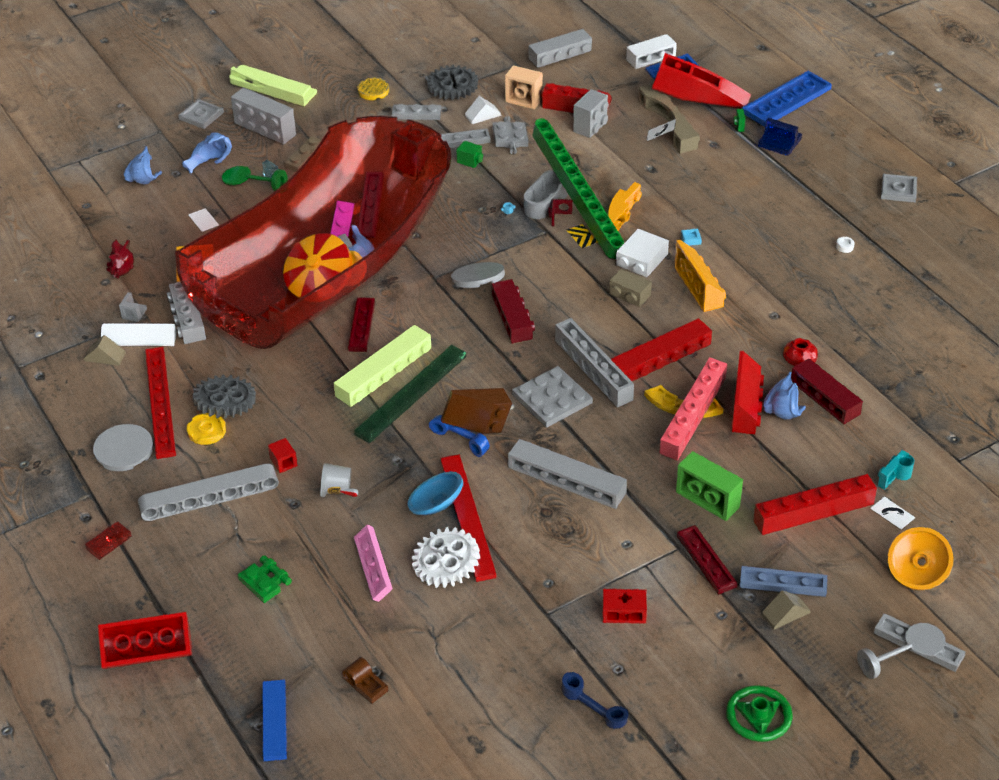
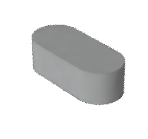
(541, 195)

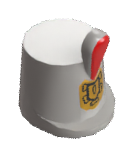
(336, 480)

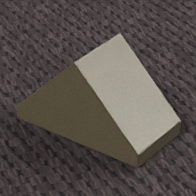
(105, 352)
(785, 609)

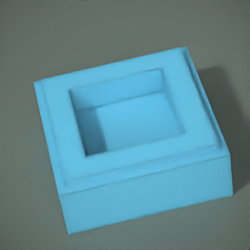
(691, 237)

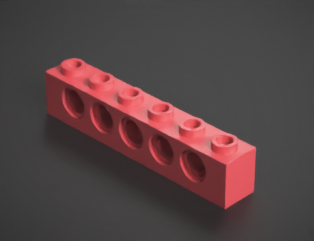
(693, 409)

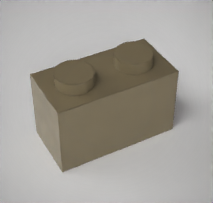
(630, 287)

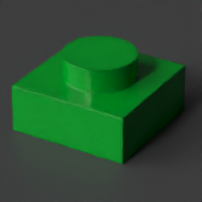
(739, 120)

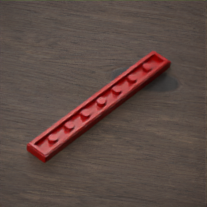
(160, 403)
(469, 519)

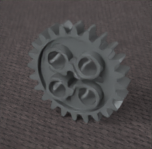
(442, 84)
(224, 396)

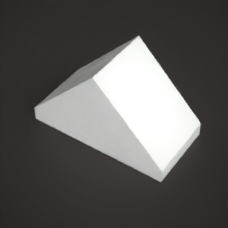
(481, 111)

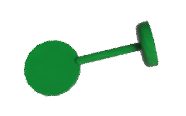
(240, 174)

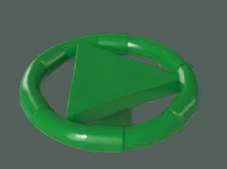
(759, 713)

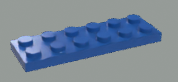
(787, 97)

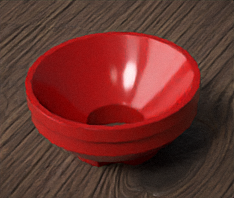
(796, 355)

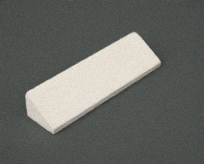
(140, 334)

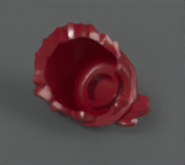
(121, 259)

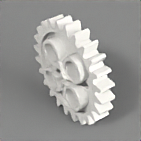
(446, 557)

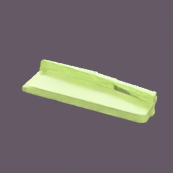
(272, 85)

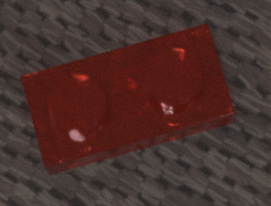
(108, 540)

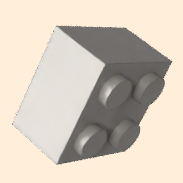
(590, 113)

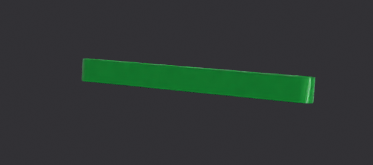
(577, 188)

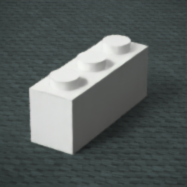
(650, 51)

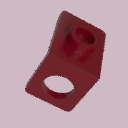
(556, 210)

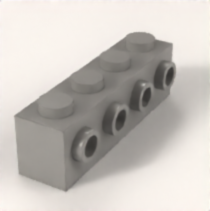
(560, 48)
(186, 316)

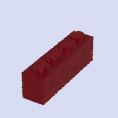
(512, 311)
(826, 391)

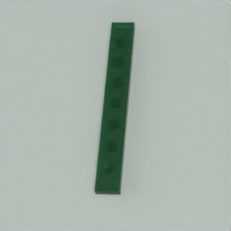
(409, 394)

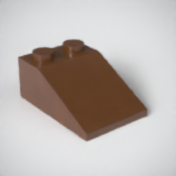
(477, 409)

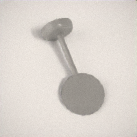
(920, 638)

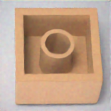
(523, 87)

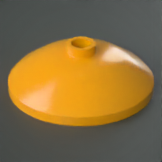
(916, 545)

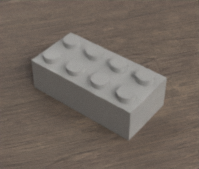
(263, 115)

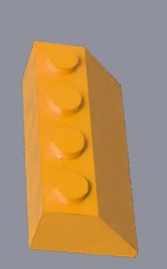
(698, 277)

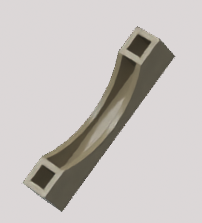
(684, 137)

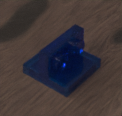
(779, 137)

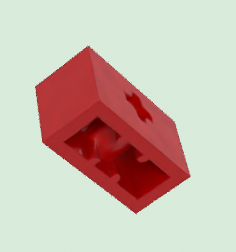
(624, 606)

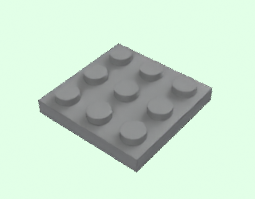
(552, 396)

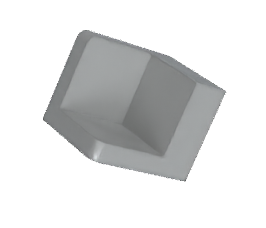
(131, 310)

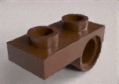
(364, 681)

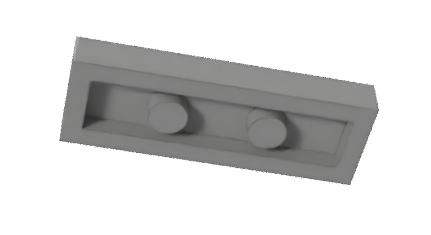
(417, 112)

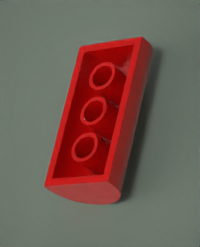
(144, 640)

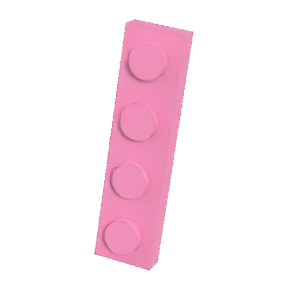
(373, 563)

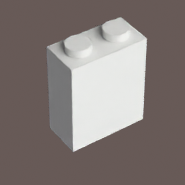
(642, 252)

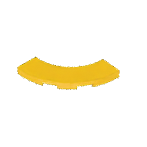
(671, 403)

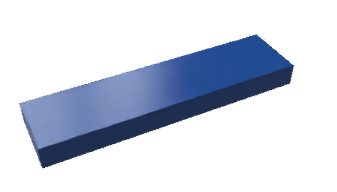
(274, 720)

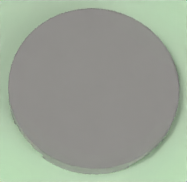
(476, 274)
(123, 447)

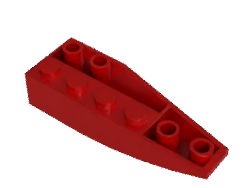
(697, 84)

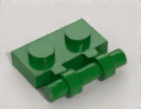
(260, 583)

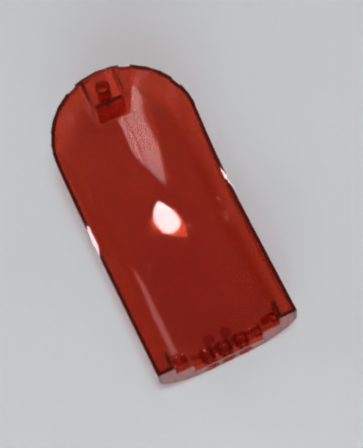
(239, 266)

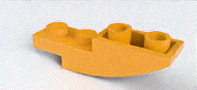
(622, 203)

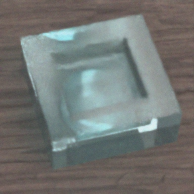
(269, 168)

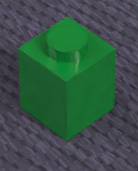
(469, 154)

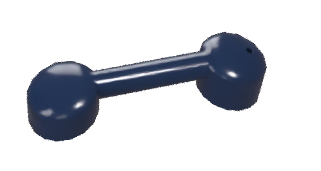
(572, 688)

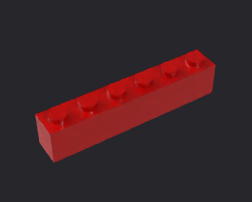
(664, 349)
(814, 504)

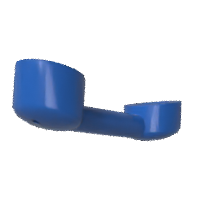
(478, 442)

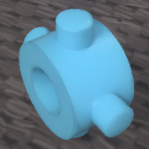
(508, 208)

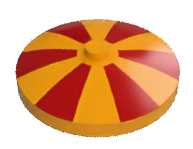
(315, 262)

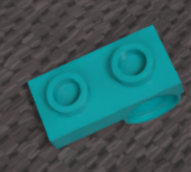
(899, 467)

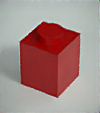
(282, 455)

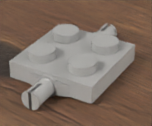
(510, 134)

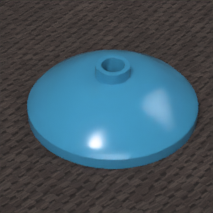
(435, 493)

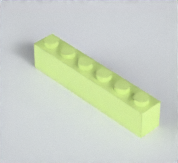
(382, 365)

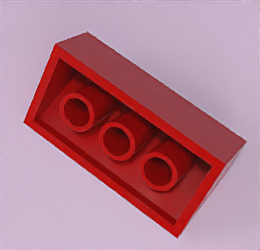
(564, 97)
(747, 395)

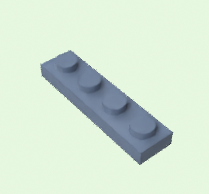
(783, 580)

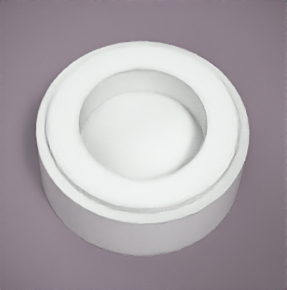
(845, 244)

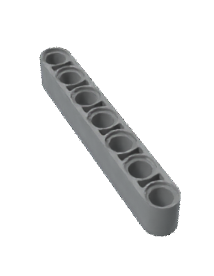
(207, 492)

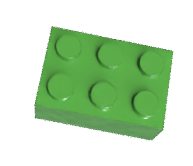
(709, 485)

